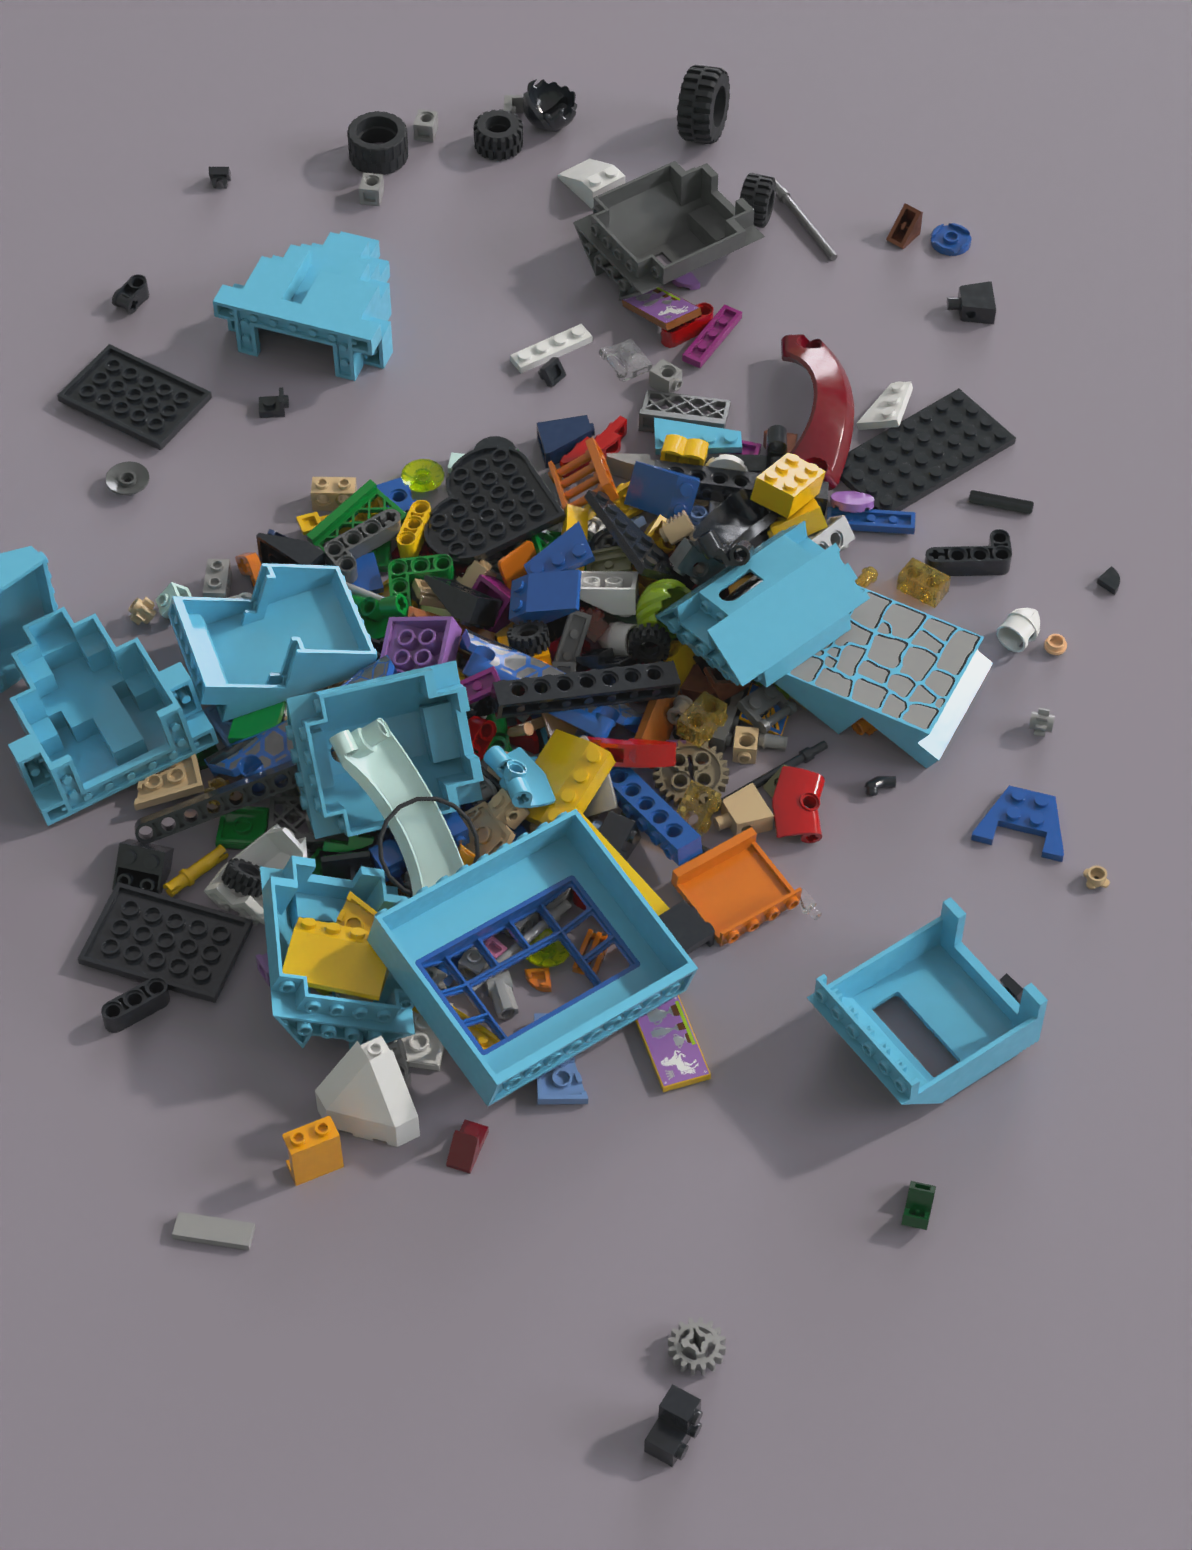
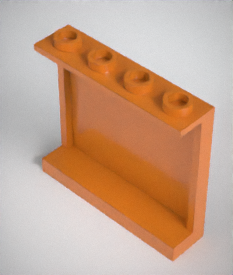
(735, 887)

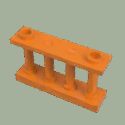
(601, 476)

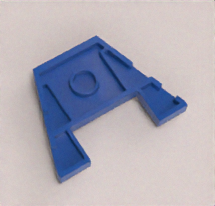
(1027, 813)

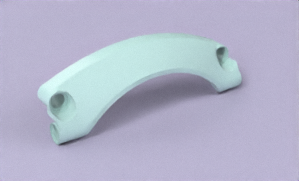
(390, 778)

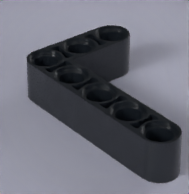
(775, 449)

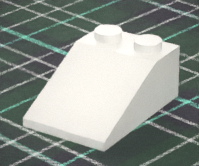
(592, 179)
(611, 591)

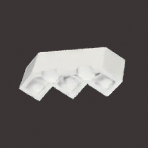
(269, 850)
(369, 1095)

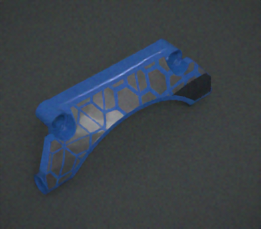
(516, 665)
(272, 745)

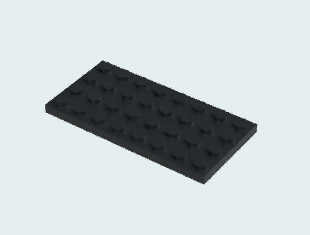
(925, 452)

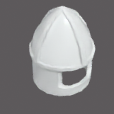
(1019, 627)
(617, 638)

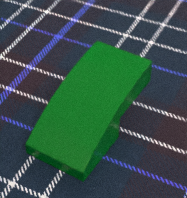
(355, 842)

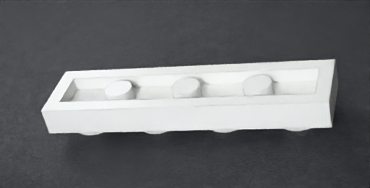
(551, 347)

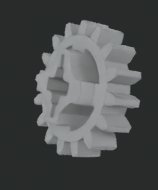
(705, 1338)

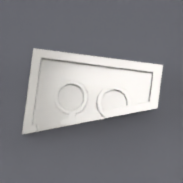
(888, 408)

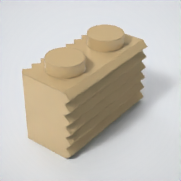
(676, 528)

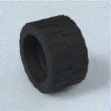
(374, 128)

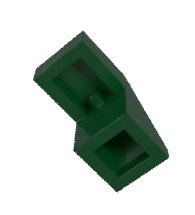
(918, 1205)

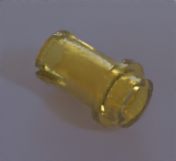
(868, 576)

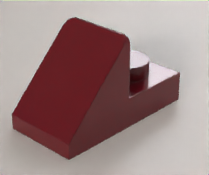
(466, 1146)

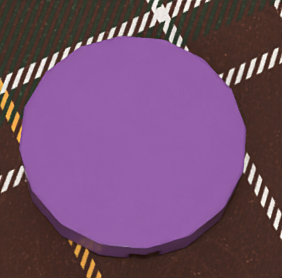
(852, 501)

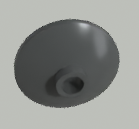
(127, 478)

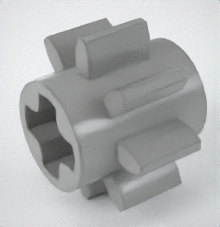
(1041, 722)

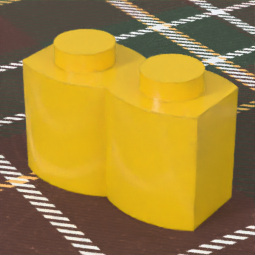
(683, 450)

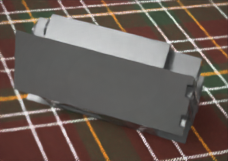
(666, 215)

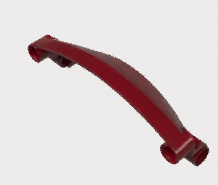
(831, 421)

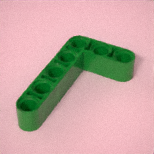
(410, 569)

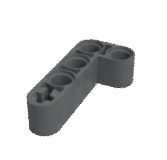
(361, 540)

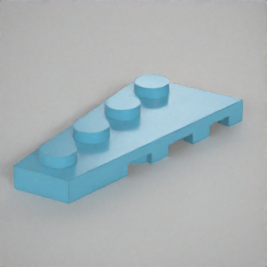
(719, 439)

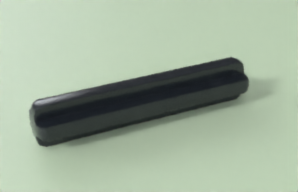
(1001, 502)

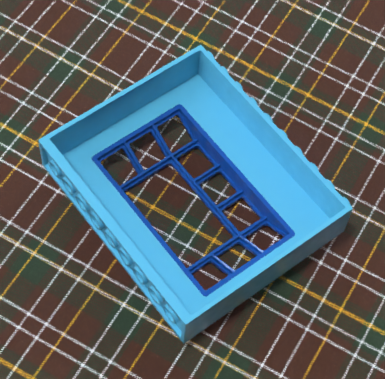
(495, 896)

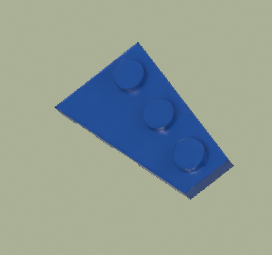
(565, 553)

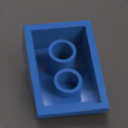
(661, 490)
(545, 596)

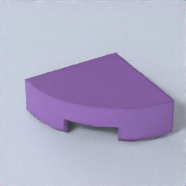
(688, 281)

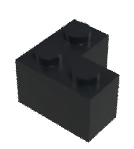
(676, 1424)

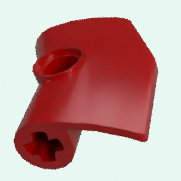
(792, 793)

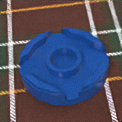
(951, 239)

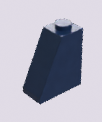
(561, 435)

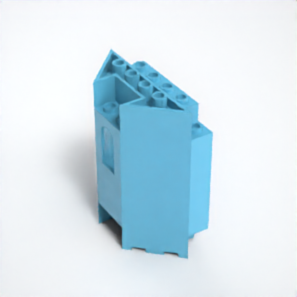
(779, 621)
(424, 714)
(301, 894)

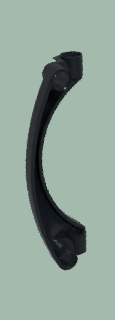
(731, 528)

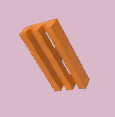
(597, 938)

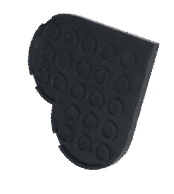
(490, 506)

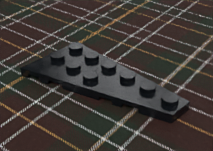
(637, 546)

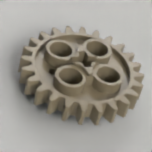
(712, 772)

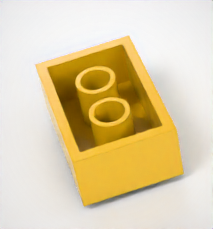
(787, 485)

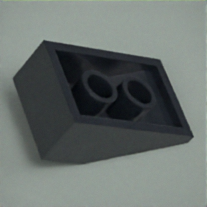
(285, 550)
(464, 602)

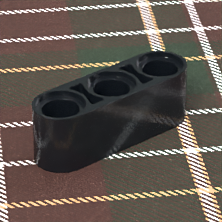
(147, 1002)

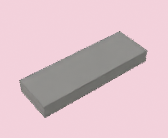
(213, 1230)

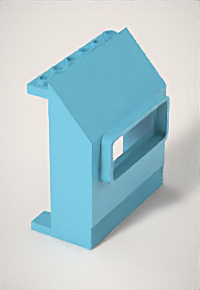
(951, 997)

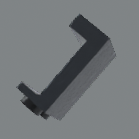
(688, 926)

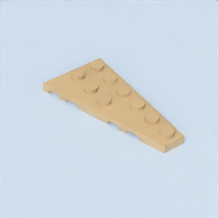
(170, 784)

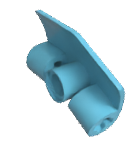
(520, 777)

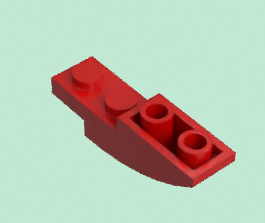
(608, 441)
(639, 752)

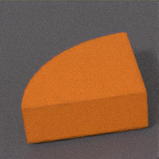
(539, 978)

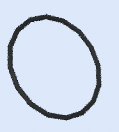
(411, 801)

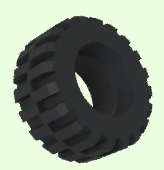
(703, 104)

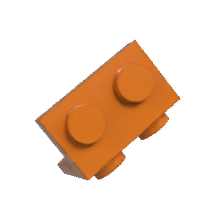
(512, 565)

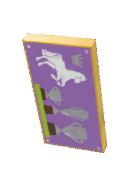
(672, 1046)

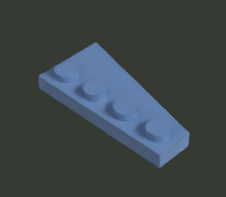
(561, 1083)

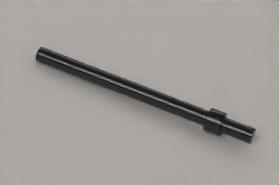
(805, 755)

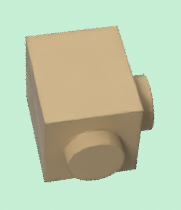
(505, 811)

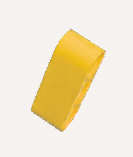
(411, 535)

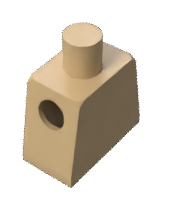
(744, 810)

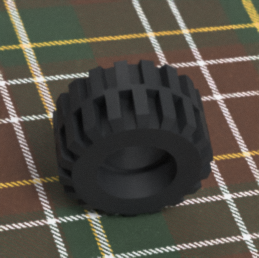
(498, 134)
(760, 195)

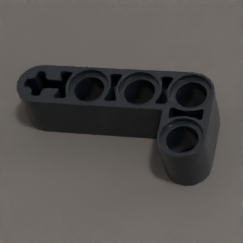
(973, 560)

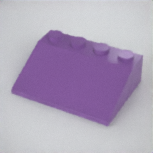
(421, 641)

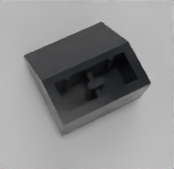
(143, 865)

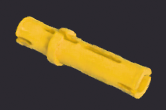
(188, 876)

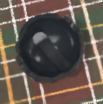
(549, 105)

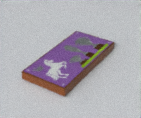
(662, 308)

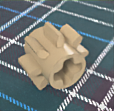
(142, 610)

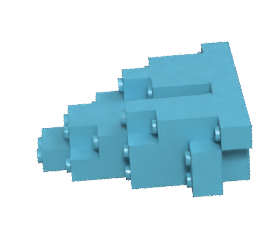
(318, 294)
(97, 715)

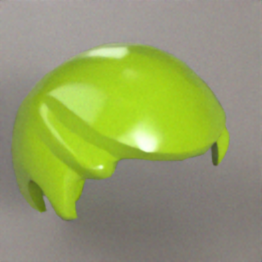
(656, 599)

